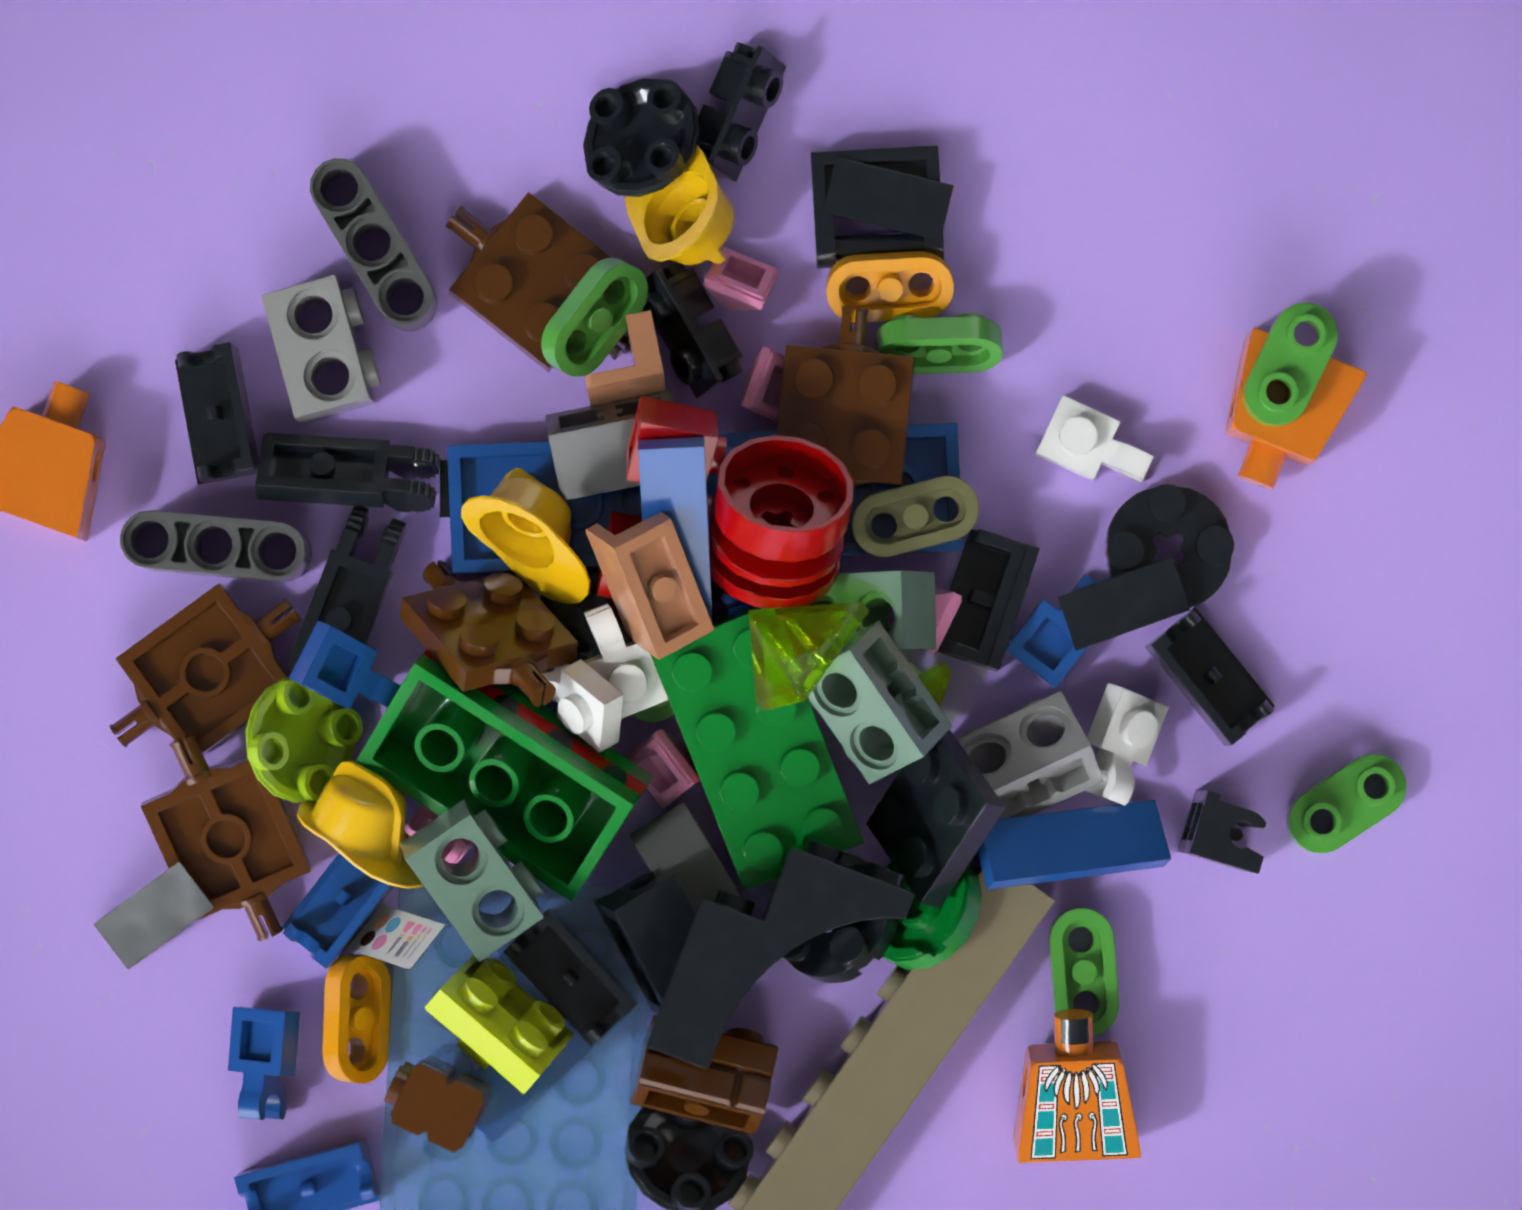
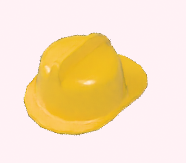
(686, 218)
(531, 534)
(363, 822)

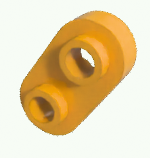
(889, 285)
(356, 1018)

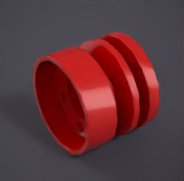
(779, 522)

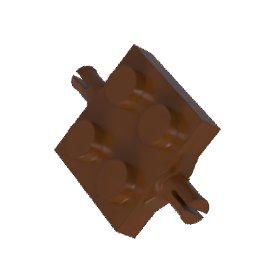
(523, 272)
(850, 402)
(489, 631)
(203, 670)
(227, 835)

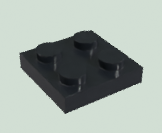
(936, 819)

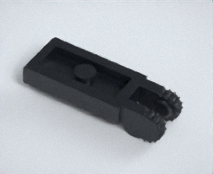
(345, 472)
(351, 588)

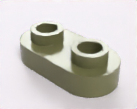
(914, 516)

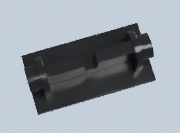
(751, 85)
(697, 353)

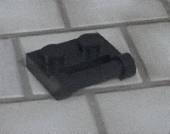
(916, 161)

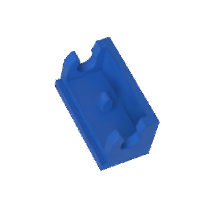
(335, 911)
(317, 1180)

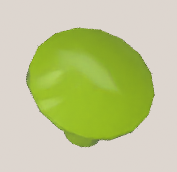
(298, 740)

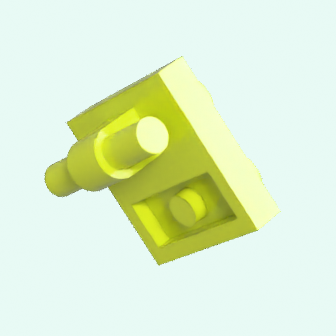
(500, 1022)

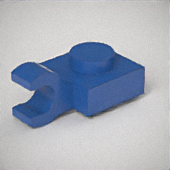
(1045, 641)
(340, 669)
(263, 1049)

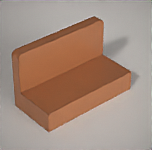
(640, 379)
(651, 585)

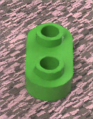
(594, 318)
(943, 343)
(1289, 363)
(1347, 803)
(1084, 970)

